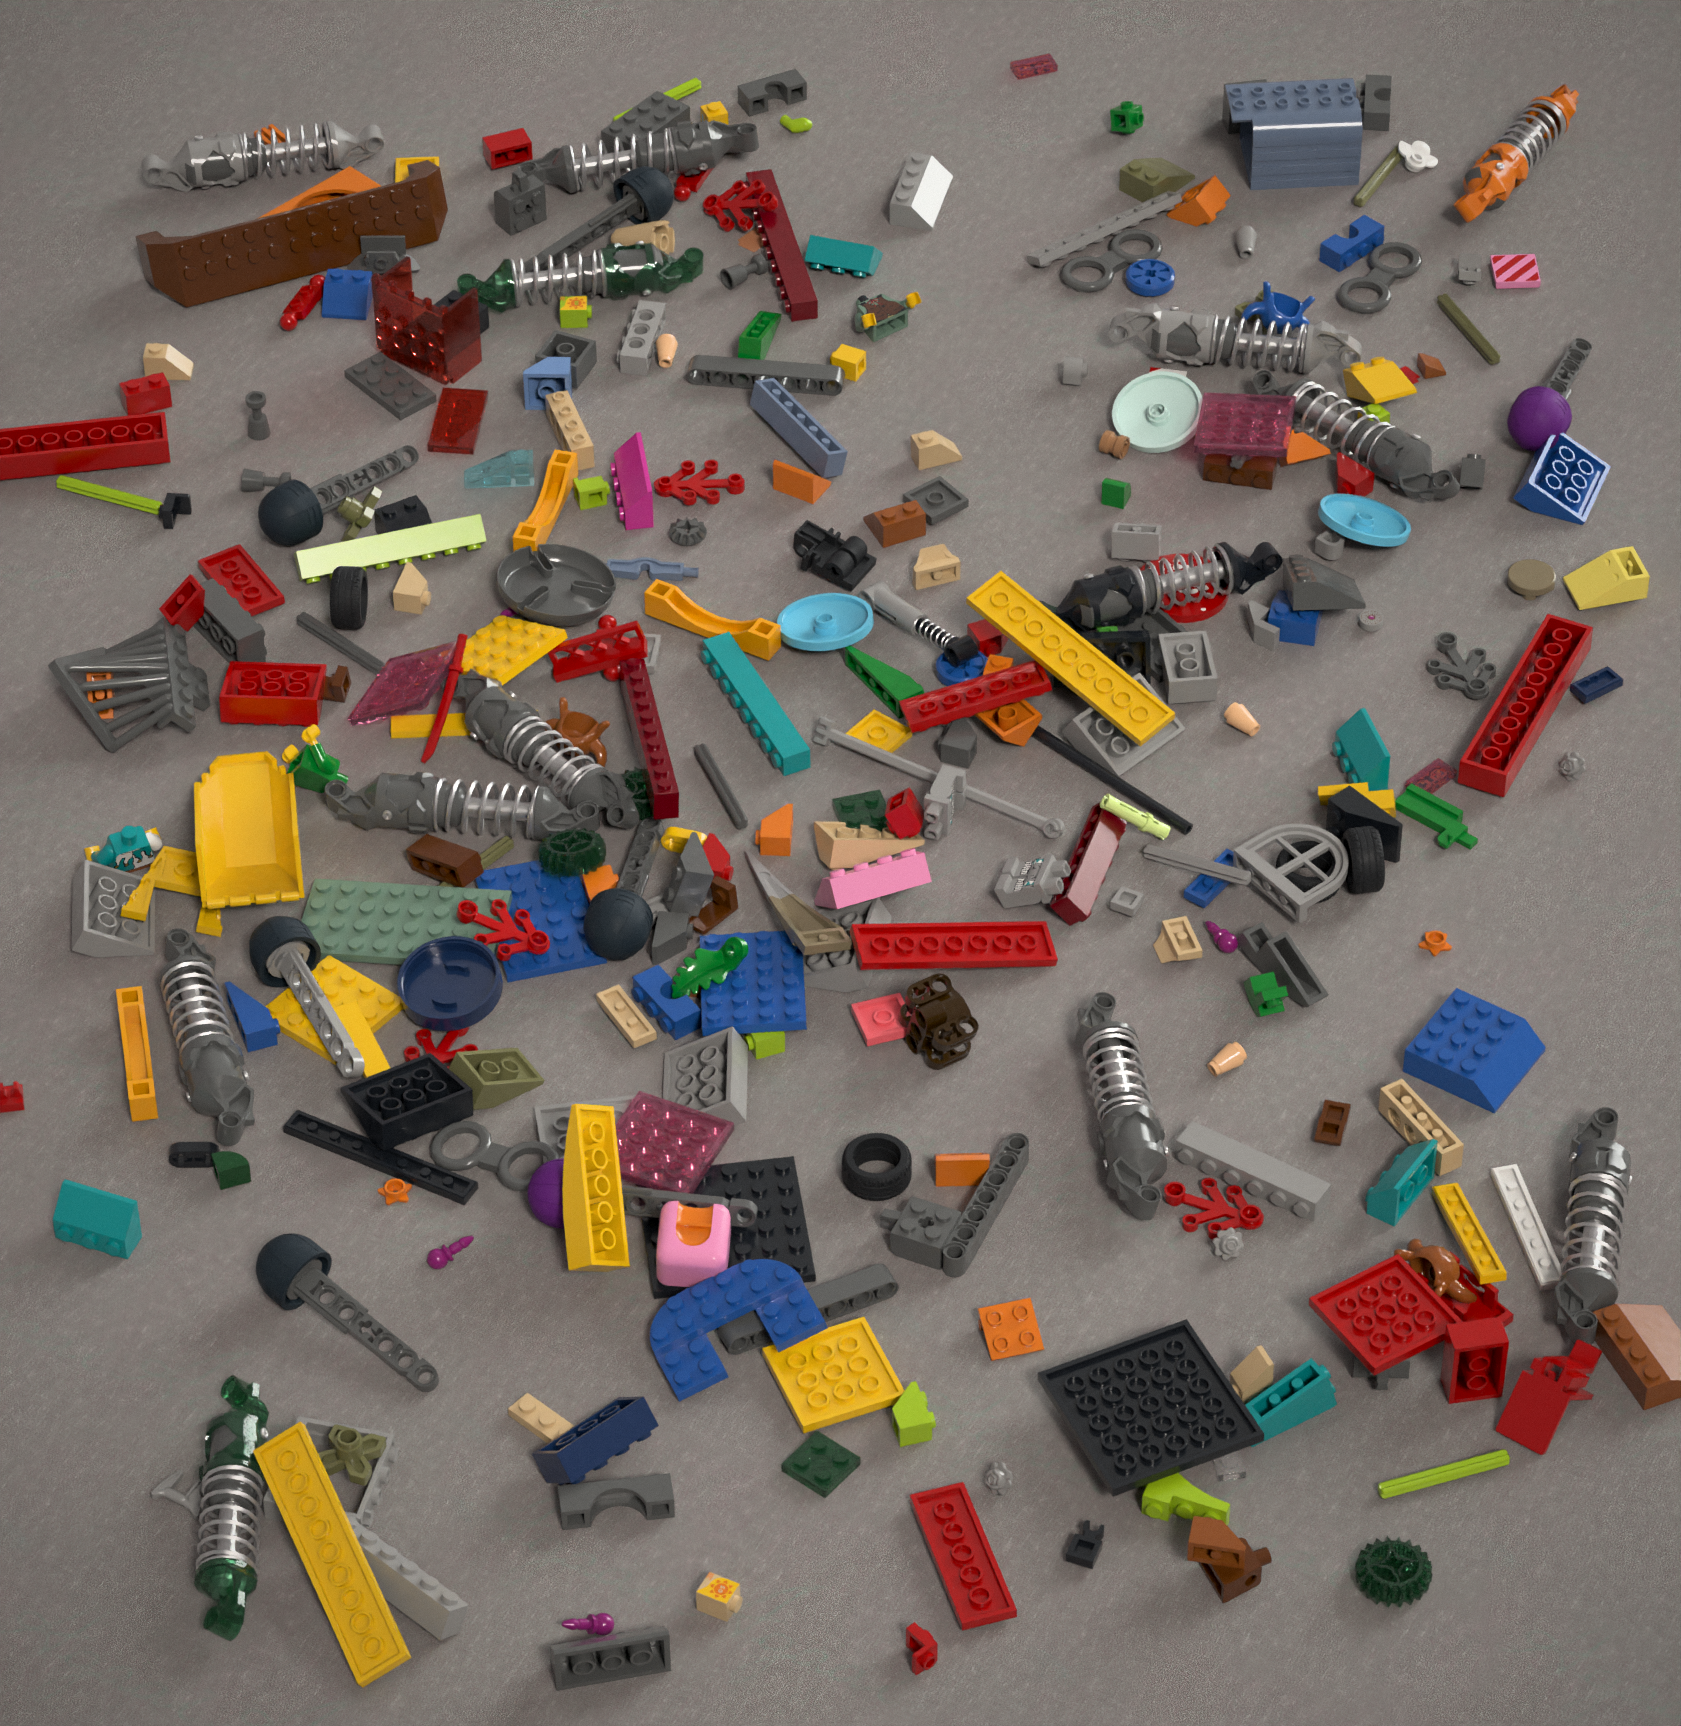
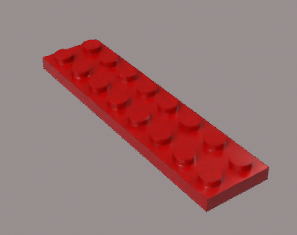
(953, 945)

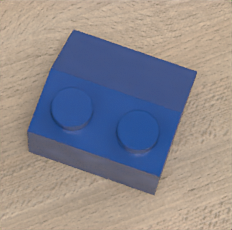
(347, 294)

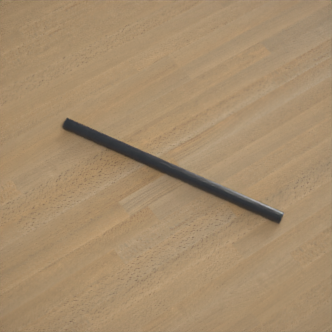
(1112, 780)

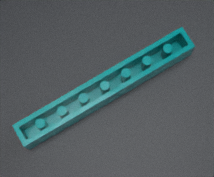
(756, 704)

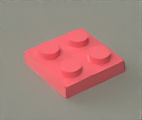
(879, 1019)

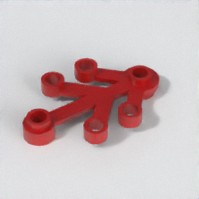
(716, 204)
(669, 486)
(530, 940)
(441, 1052)
(1245, 1216)

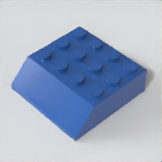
(1474, 1050)

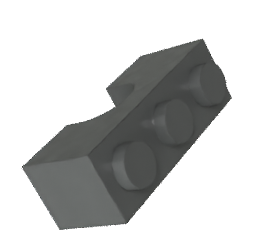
(786, 86)
(1376, 102)

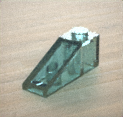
(508, 469)

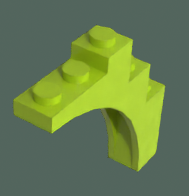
(1181, 1498)

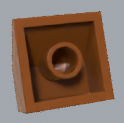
(897, 523)

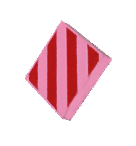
(1515, 271)

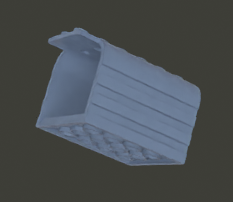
(1298, 132)

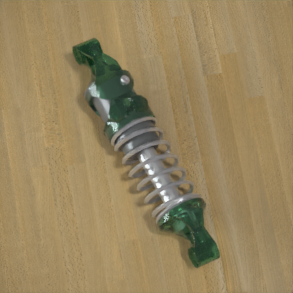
(609, 271)
(231, 1484)

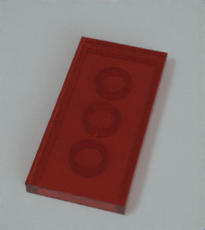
(458, 421)

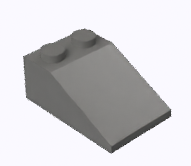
(1187, 667)

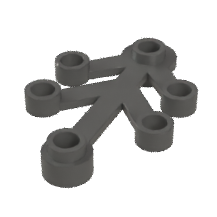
(1474, 687)

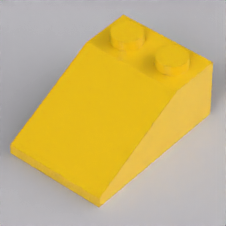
(1376, 381)

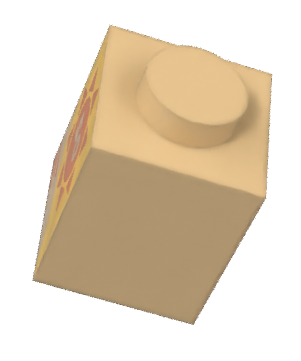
(718, 1597)

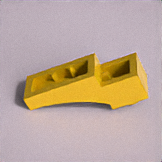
(1382, 798)

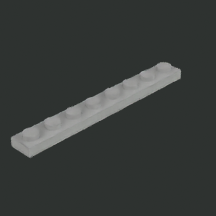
(1109, 226)

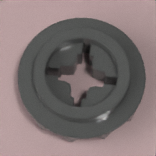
(679, 534)

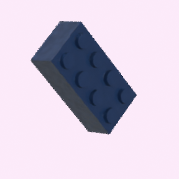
(595, 1440)

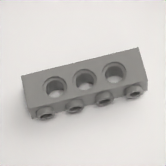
(642, 333)

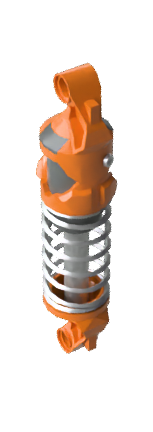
(1511, 161)

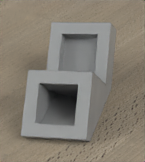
(1261, 631)

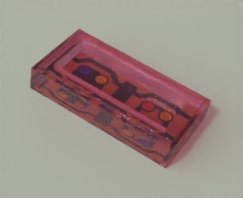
(1033, 66)
(1433, 776)

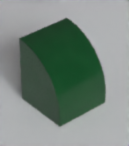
(230, 1169)

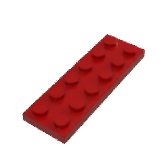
(975, 696)
(963, 1556)

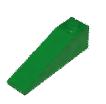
(758, 335)
(882, 679)

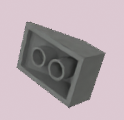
(689, 879)

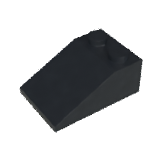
(1352, 810)

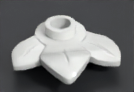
(1417, 155)

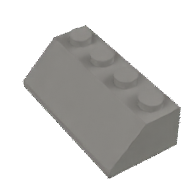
(920, 193)

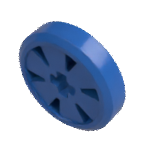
(1150, 277)
(952, 675)

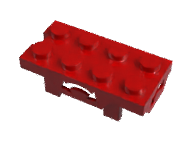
(1486, 1304)

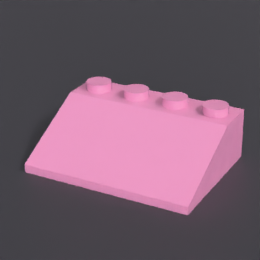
(873, 880)

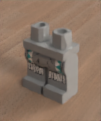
(944, 798)
(1031, 881)

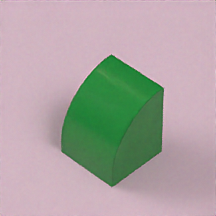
(1115, 493)

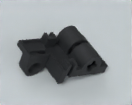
(831, 556)

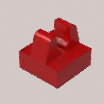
(11, 1097)

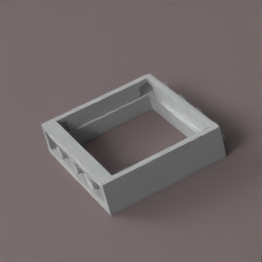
(319, 1434)

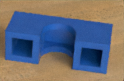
(1341, 252)
(654, 992)

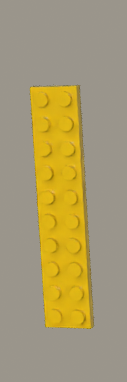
(1070, 658)
(332, 1554)

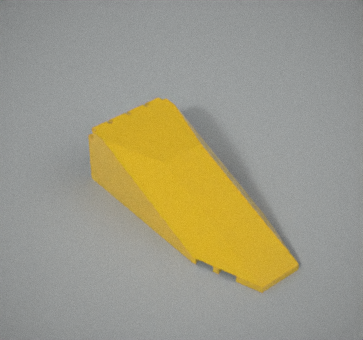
(247, 832)

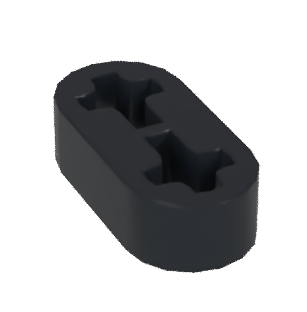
(192, 1154)

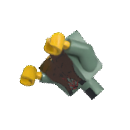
(882, 315)

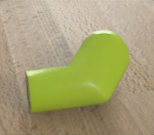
(796, 125)

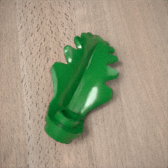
(708, 967)

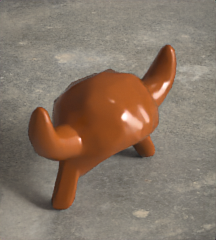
(581, 731)
(1439, 1268)

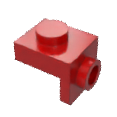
(923, 1646)

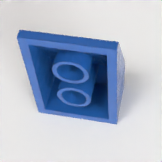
(1295, 625)

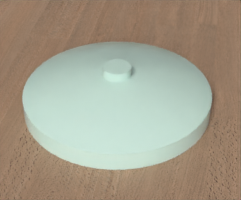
(1157, 411)

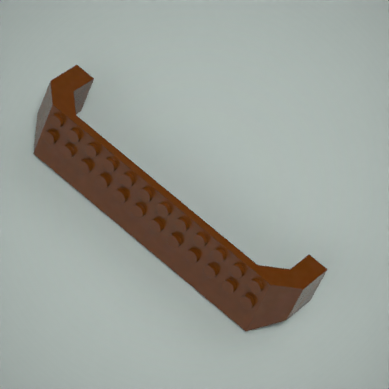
(294, 241)

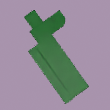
(1436, 815)

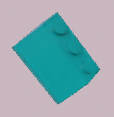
(842, 256)
(1362, 752)
(1402, 1182)
(97, 1219)

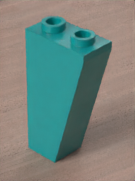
(1293, 1399)

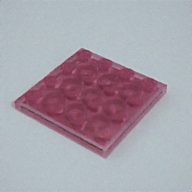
(1245, 424)
(404, 684)
(668, 1143)

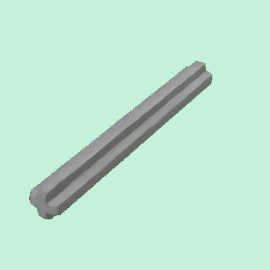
(1197, 864)

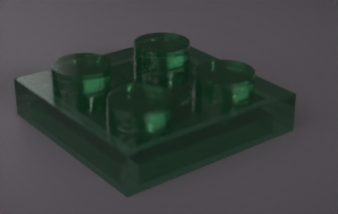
(862, 809)
(821, 1464)

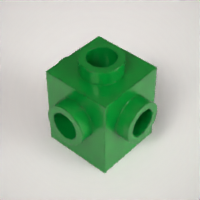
(1126, 117)

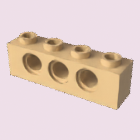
(569, 428)
(1419, 1123)

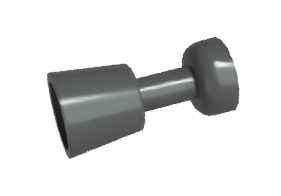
(738, 273)
(257, 422)
(256, 480)

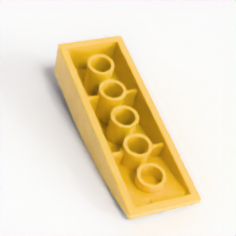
(593, 1192)

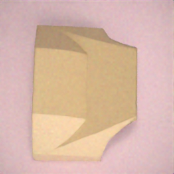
(935, 567)
(1177, 941)

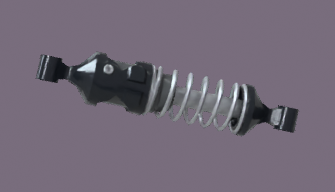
(1128, 592)

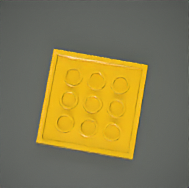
(509, 647)
(340, 986)
(834, 1375)

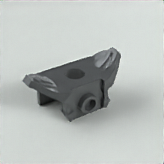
(381, 254)

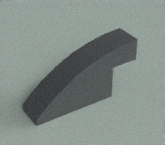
(1285, 960)

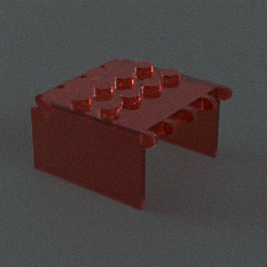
(421, 336)

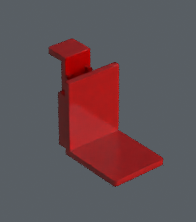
(1543, 1396)

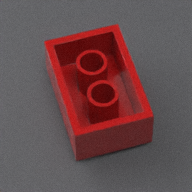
(1474, 1360)

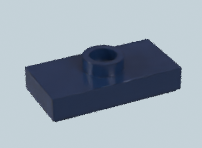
(1596, 685)

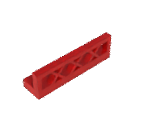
(600, 655)

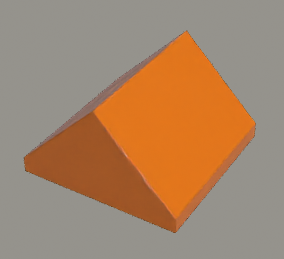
(798, 482)
(1012, 721)
(960, 1168)

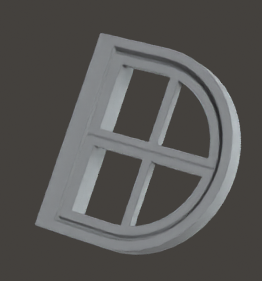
(1273, 881)

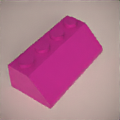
(633, 484)

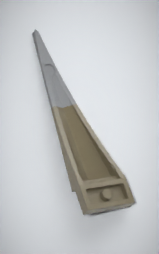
(803, 924)

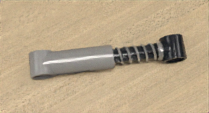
(881, 599)

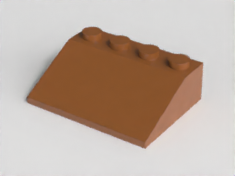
(1643, 1350)

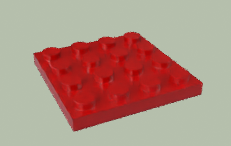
(1384, 1314)

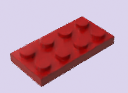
(242, 579)

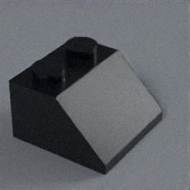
(401, 515)

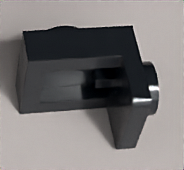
(173, 505)

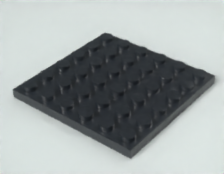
(779, 1225)
(1150, 1407)

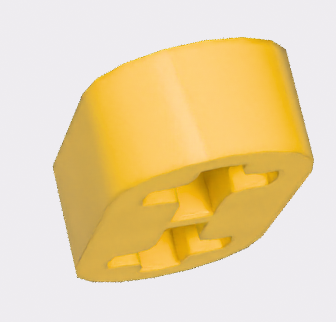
(680, 838)

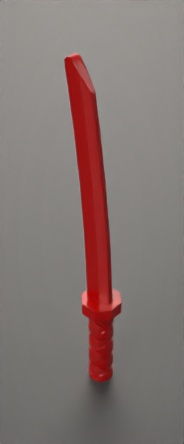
(455, 669)

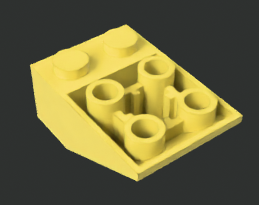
(1609, 579)

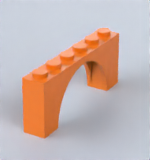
(341, 184)

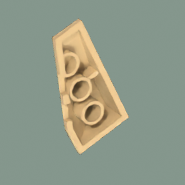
(844, 846)

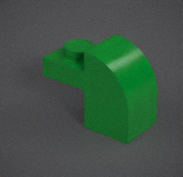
(1265, 994)

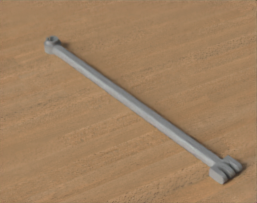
(831, 734)

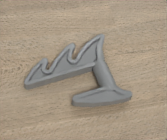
(190, 1501)

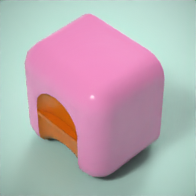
(692, 1243)

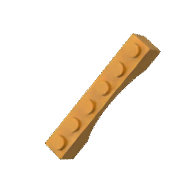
(554, 493)
(674, 607)
(137, 1054)

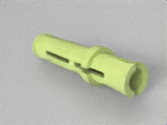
(1144, 821)

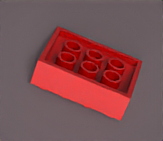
(273, 693)

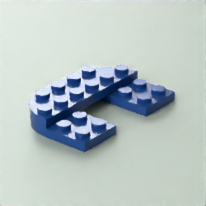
(757, 1285)

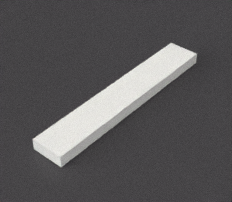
(1527, 1226)

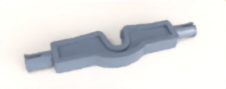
(657, 570)

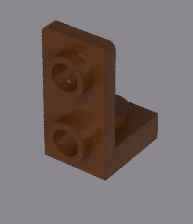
(337, 685)
(722, 906)

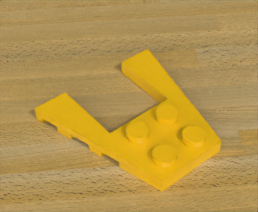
(173, 871)

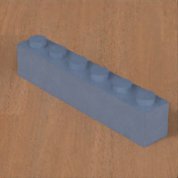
(798, 428)

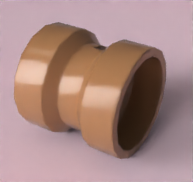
(1114, 444)

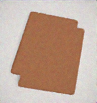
(751, 241)

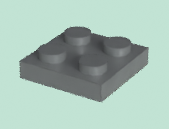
(937, 499)

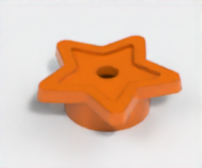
(1435, 942)
(395, 1185)

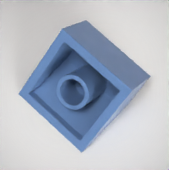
(545, 378)

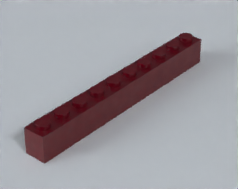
(783, 253)
(649, 739)

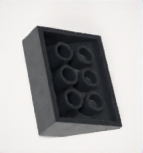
(409, 1101)

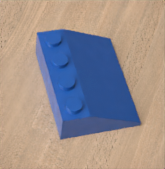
(1562, 480)

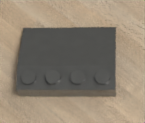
(1318, 587)

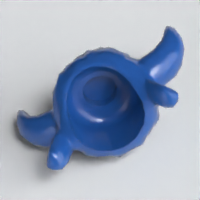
(1278, 308)

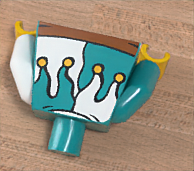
(127, 849)

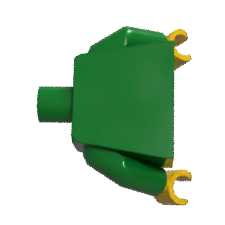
(311, 764)

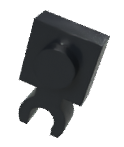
(1086, 1547)

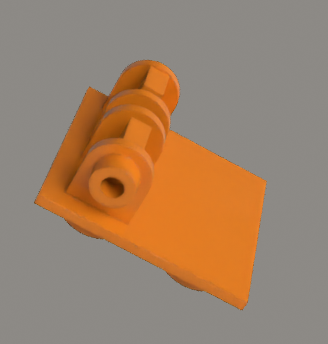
(1010, 1329)

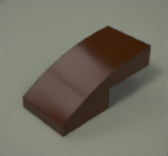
(1332, 1123)

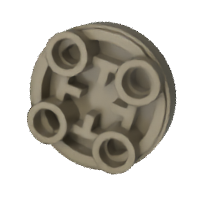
(1531, 578)

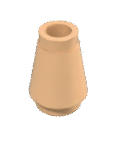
(666, 348)
(1240, 718)
(1227, 1059)

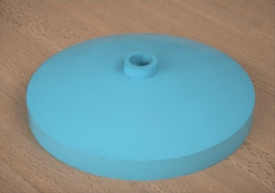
(1364, 520)
(825, 621)

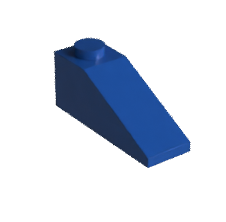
(252, 1019)

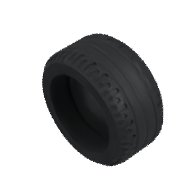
(348, 597)
(1365, 860)
(1324, 862)
(876, 1148)

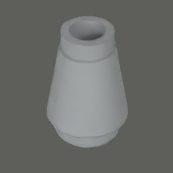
(1246, 241)

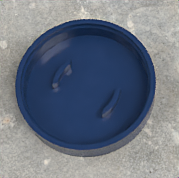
(450, 983)

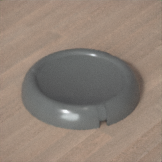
(556, 584)

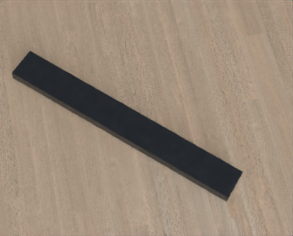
(391, 1161)

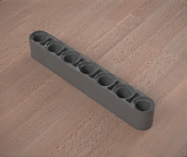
(743, 373)
(985, 1205)
(831, 1298)

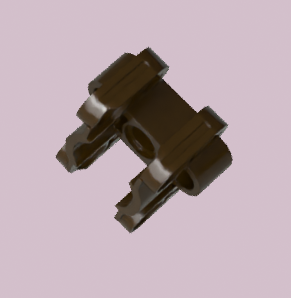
(937, 1022)

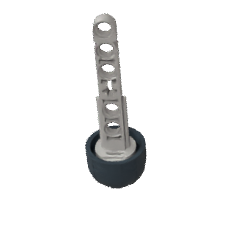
(283, 953)

